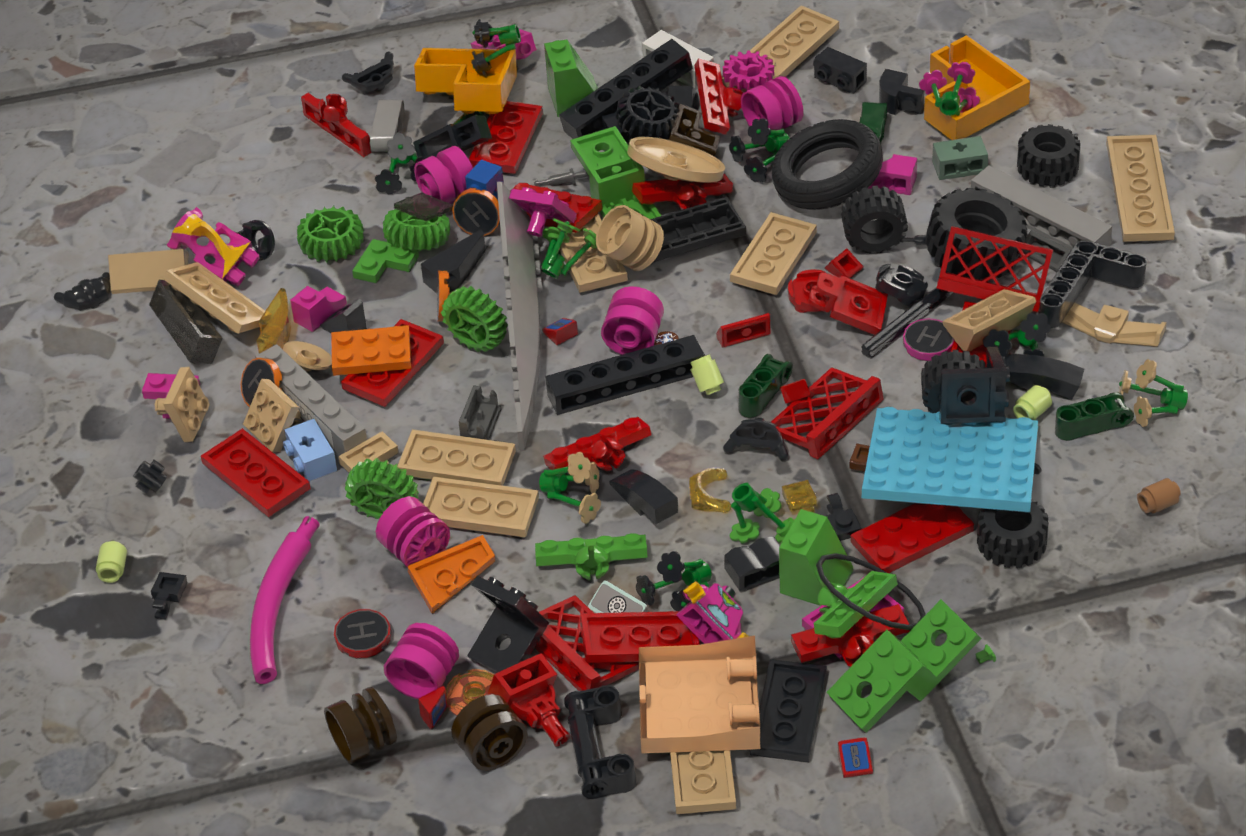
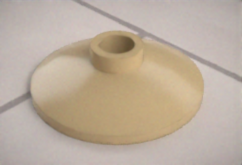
(308, 356)

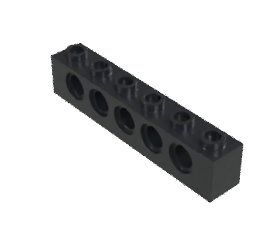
(655, 70)
(622, 375)

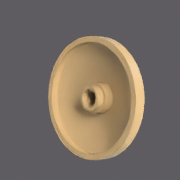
(675, 160)

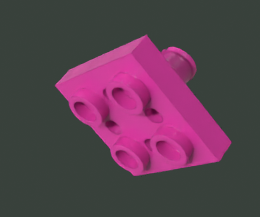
(541, 207)

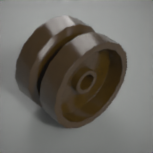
(489, 732)

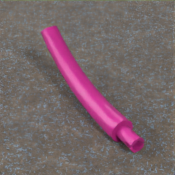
(270, 596)

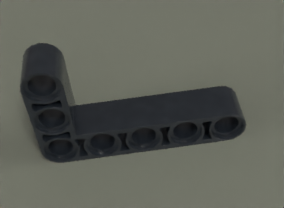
(1087, 261)

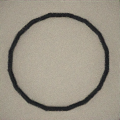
(860, 610)

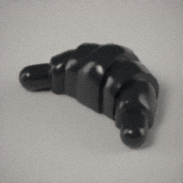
(373, 77)
(86, 294)
(757, 434)

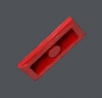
(744, 330)

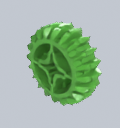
(415, 233)
(330, 234)
(474, 319)
(377, 485)

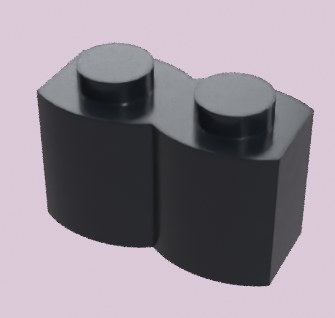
(754, 563)

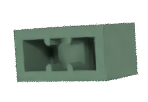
(959, 157)

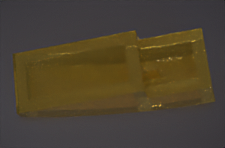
(275, 323)

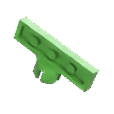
(591, 555)
(837, 616)

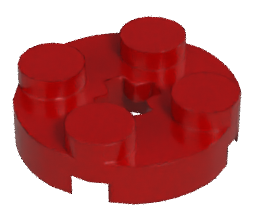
(800, 289)

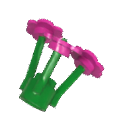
(953, 101)

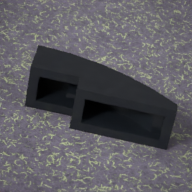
(463, 135)
(1046, 372)
(646, 495)

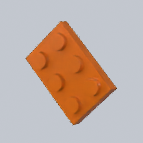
(371, 350)

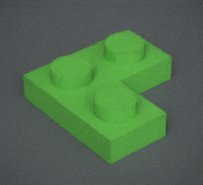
(382, 255)

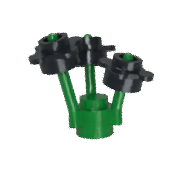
(484, 34)

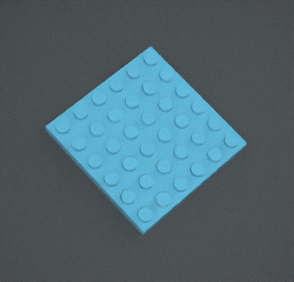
(951, 463)

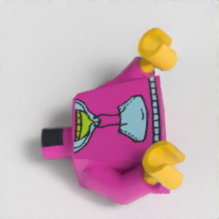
(712, 613)

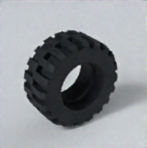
(979, 213)

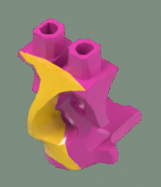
(227, 256)

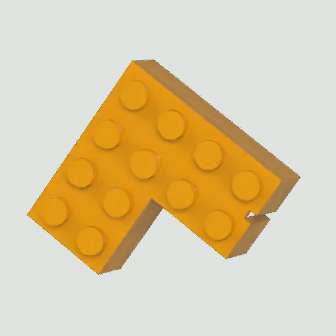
(452, 72)
(995, 82)

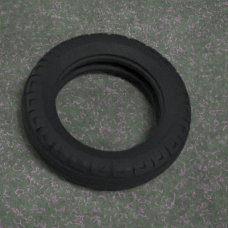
(817, 139)

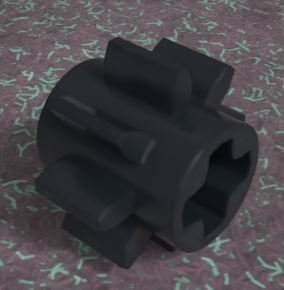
(149, 476)

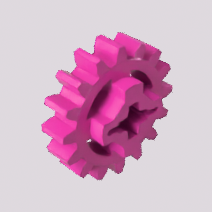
(748, 70)

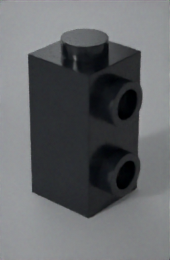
(840, 70)

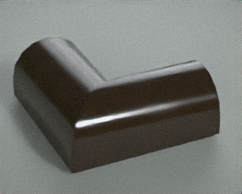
(690, 134)

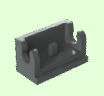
(479, 414)

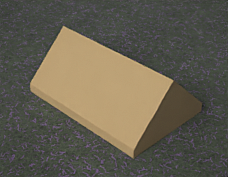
(143, 269)
(999, 312)

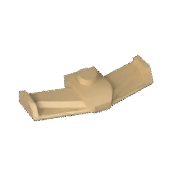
(1113, 327)

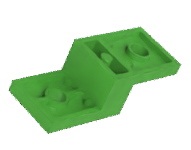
(611, 171)
(903, 665)

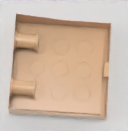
(699, 697)

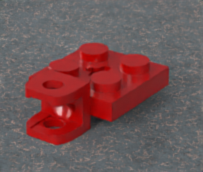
(842, 300)

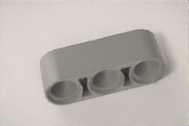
(386, 123)

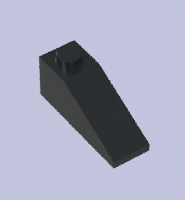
(456, 260)

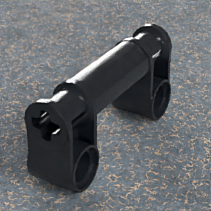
(608, 774)

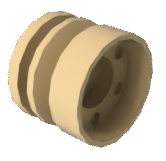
(629, 238)

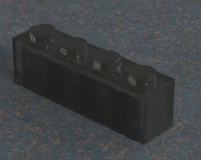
(186, 324)

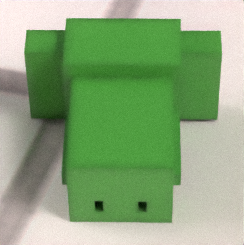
(986, 654)

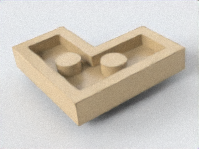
(378, 447)

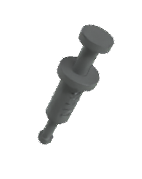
(563, 178)

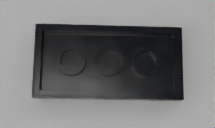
(790, 710)

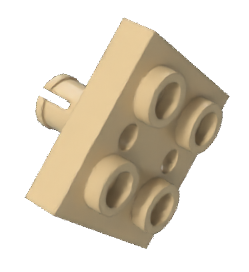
(184, 404)
(276, 415)

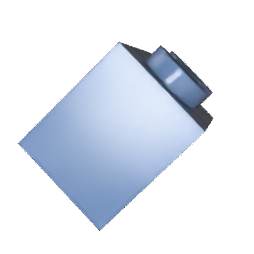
(309, 450)

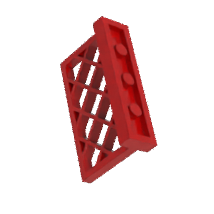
(982, 288)
(839, 418)
(563, 653)

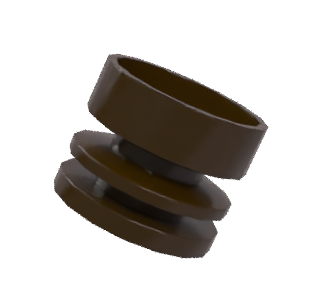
(366, 722)

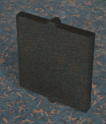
(423, 206)

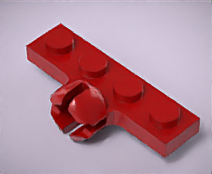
(715, 99)
(334, 121)
(684, 193)
(602, 447)
(853, 642)

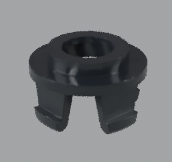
(265, 244)

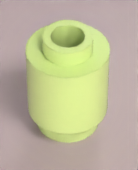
(706, 374)
(1033, 403)
(111, 561)

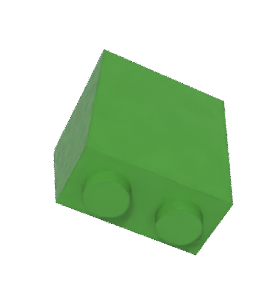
(566, 75)
(801, 550)

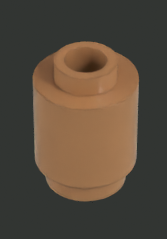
(1159, 496)

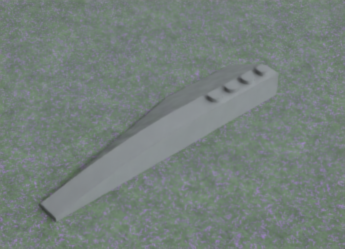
(522, 307)

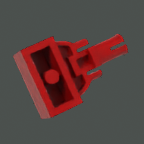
(531, 695)

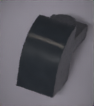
(897, 93)

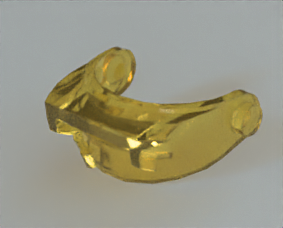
(699, 498)

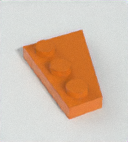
(450, 571)

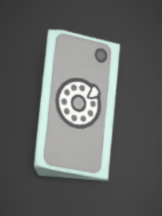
(614, 600)

